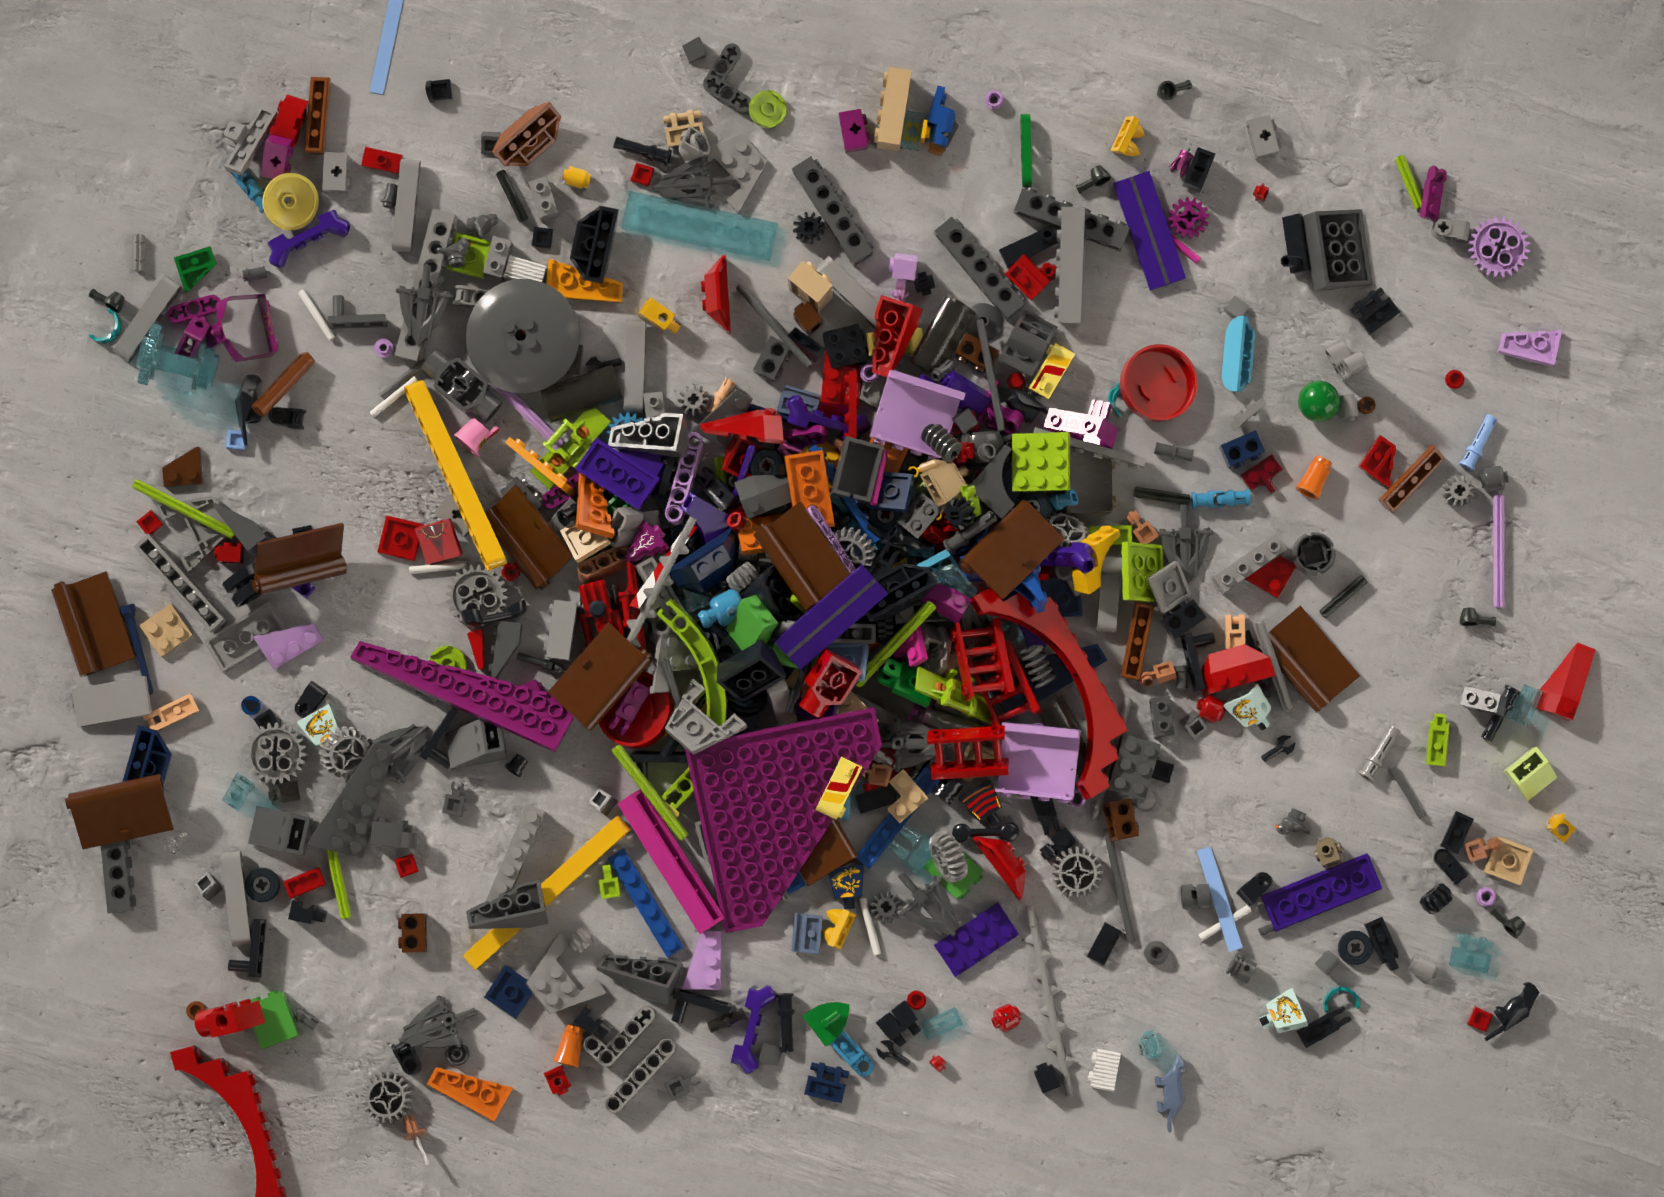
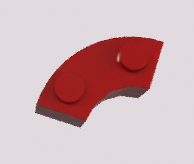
(290, 118)

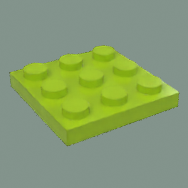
(1041, 462)
(1138, 564)

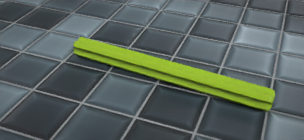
(183, 508)
(899, 638)
(650, 792)

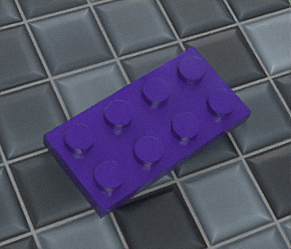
(617, 474)
(976, 939)

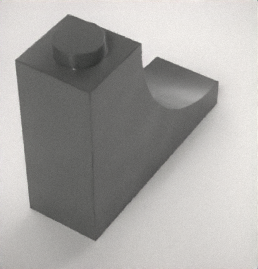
(990, 485)

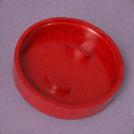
(1158, 383)
(649, 721)

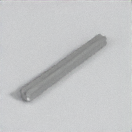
(1278, 680)

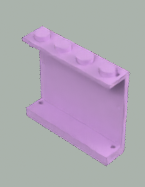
(910, 406)
(1040, 762)

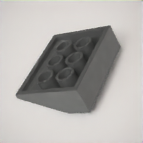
(1337, 249)
(245, 529)

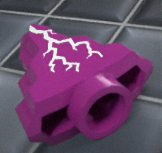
(646, 542)

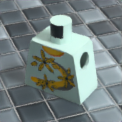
(1249, 707)
(319, 724)
(1284, 1013)

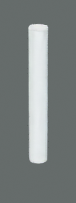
(315, 313)
(392, 398)
(438, 567)
(870, 926)
(1217, 927)

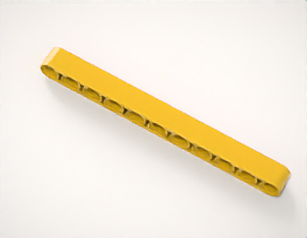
(455, 475)
(553, 887)

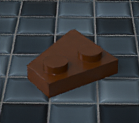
(184, 470)

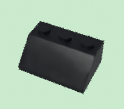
(750, 671)

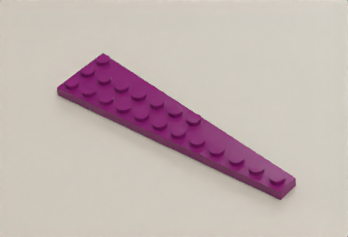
(508, 706)

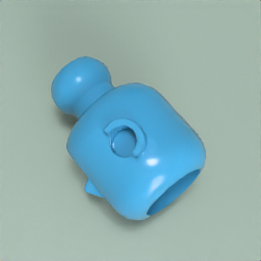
(722, 609)

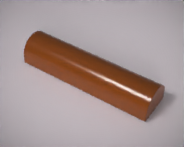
(317, 115)
(283, 384)
(1412, 479)
(1137, 641)

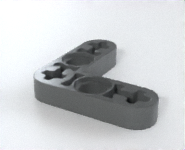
(720, 79)

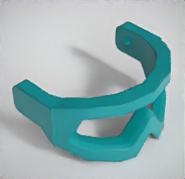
(111, 337)
(1114, 393)
(1335, 990)

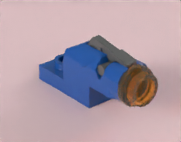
(943, 124)

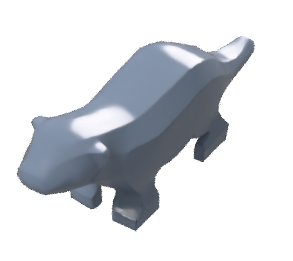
(1172, 1090)

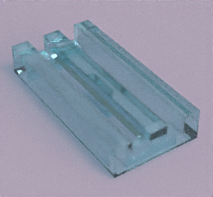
(909, 146)
(1519, 701)
(956, 1017)

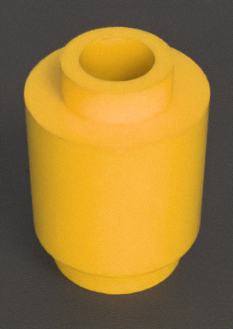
(576, 177)

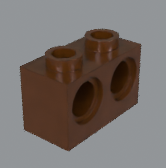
(807, 318)
(977, 352)
(1116, 820)
(418, 932)

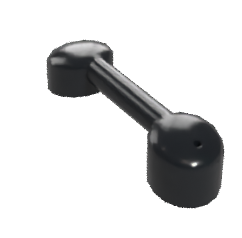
(473, 617)
(963, 832)

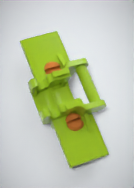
(585, 431)
(948, 692)

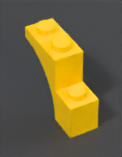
(1100, 543)

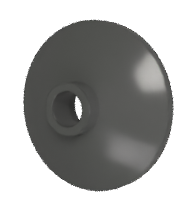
(993, 318)

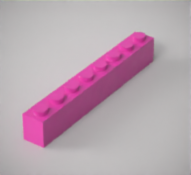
(671, 861)

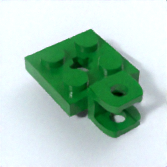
(902, 680)

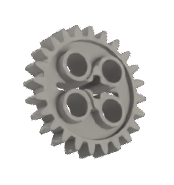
(469, 579)
(293, 754)

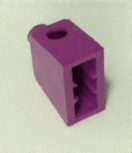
(196, 330)

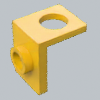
(925, 132)
(1555, 821)

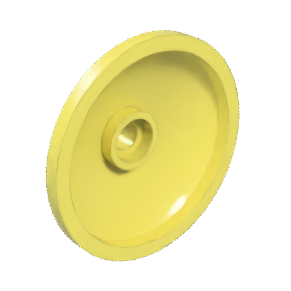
(302, 201)

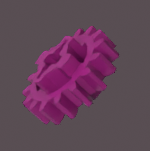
(1197, 216)

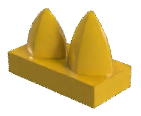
(1123, 142)
(843, 920)

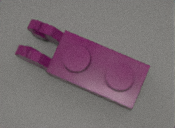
(1433, 194)
(629, 706)

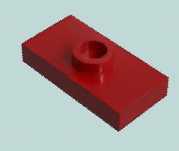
(381, 160)
(304, 883)

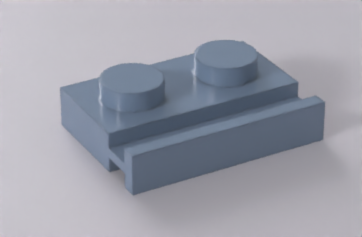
(810, 399)
(807, 933)

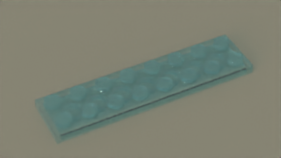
(699, 225)

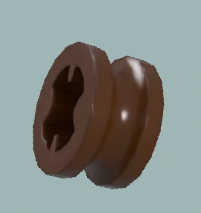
(1361, 402)

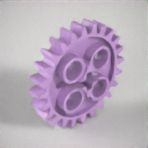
(1483, 240)

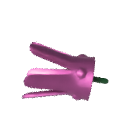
(1182, 162)
(787, 448)

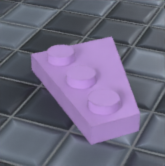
(1534, 346)
(286, 644)
(706, 963)

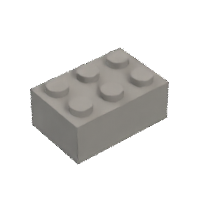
(561, 630)

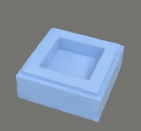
(235, 440)

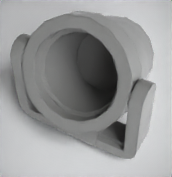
(695, 146)

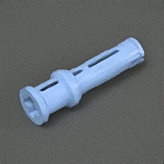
(1474, 450)

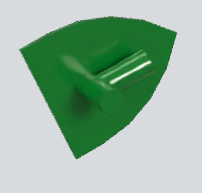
(828, 1020)

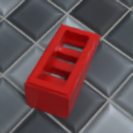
(936, 536)
(476, 641)

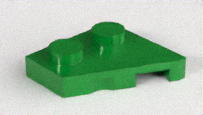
(194, 266)

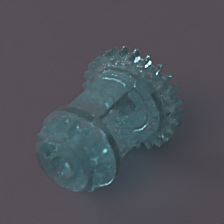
(156, 355)

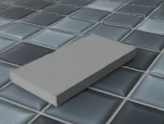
(236, 641)
(112, 701)

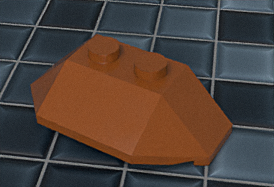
(528, 136)

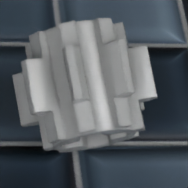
(580, 940)

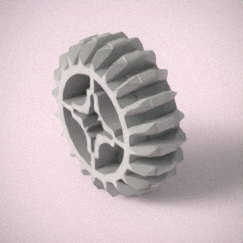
(1068, 527)
(865, 555)
(339, 742)
(948, 857)
(1060, 872)
(385, 1088)

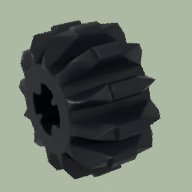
(801, 227)
(959, 513)
(1436, 898)

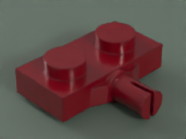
(1262, 474)

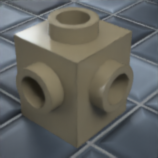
(1329, 852)

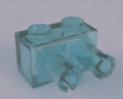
(917, 856)

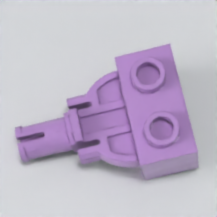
(903, 269)

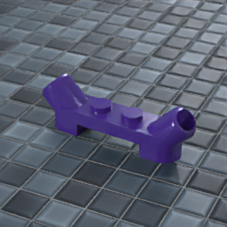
(281, 247)
(801, 416)
(1077, 555)
(742, 1054)

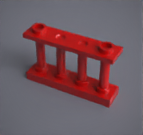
(997, 648)
(1022, 687)
(969, 768)

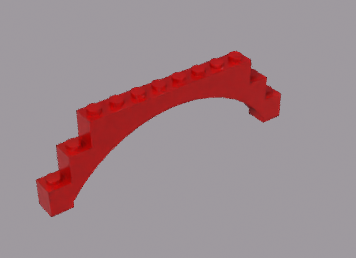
(1100, 711)
(242, 1097)

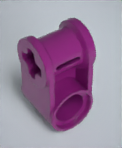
(1012, 419)

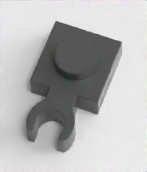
(454, 803)
(679, 1087)

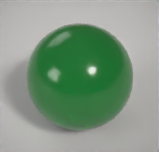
(1318, 401)

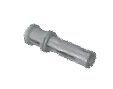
(1375, 761)

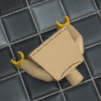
(942, 480)

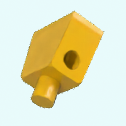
(650, 312)

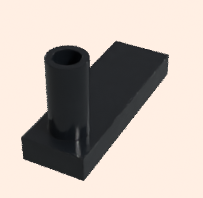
(1029, 245)
(1297, 253)
(1189, 647)
(430, 750)
(643, 757)
(254, 965)
(684, 997)

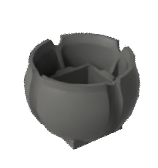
(979, 438)
(1326, 550)

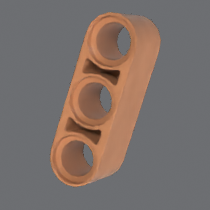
(599, 572)

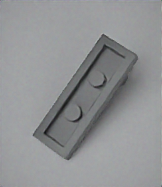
(342, 321)

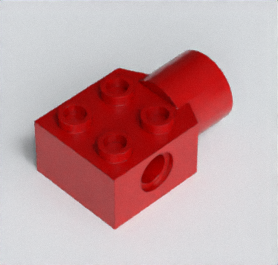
(829, 682)
(229, 1020)

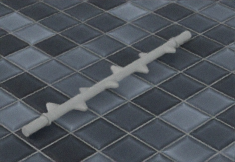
(663, 579)
(1049, 1009)

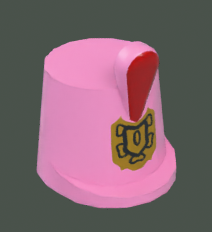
(474, 435)

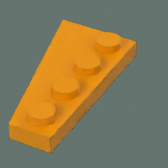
(572, 286)
(545, 468)

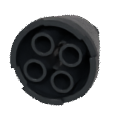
(773, 594)

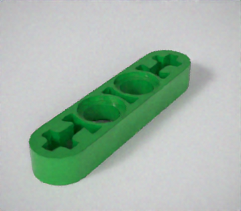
(1026, 161)

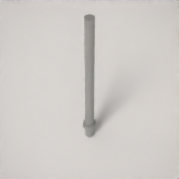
(1097, 807)

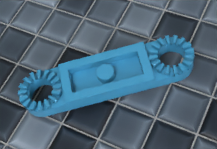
(851, 1053)

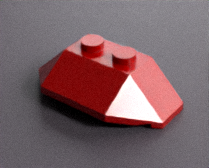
(717, 294)
(834, 388)
(1235, 668)
(1004, 862)

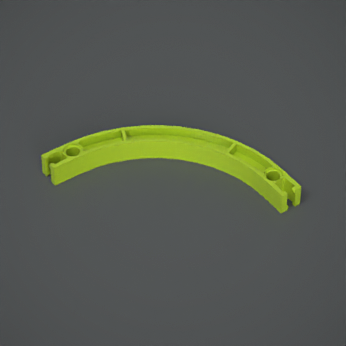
(707, 662)

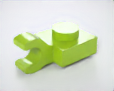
(969, 493)
(609, 886)

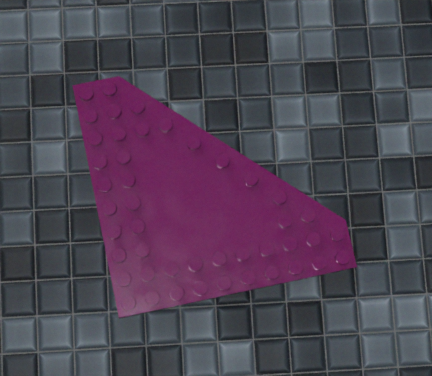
(761, 802)

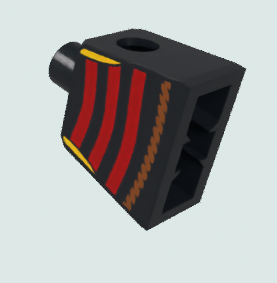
(983, 803)

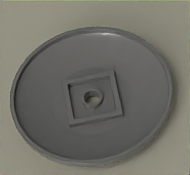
(549, 342)

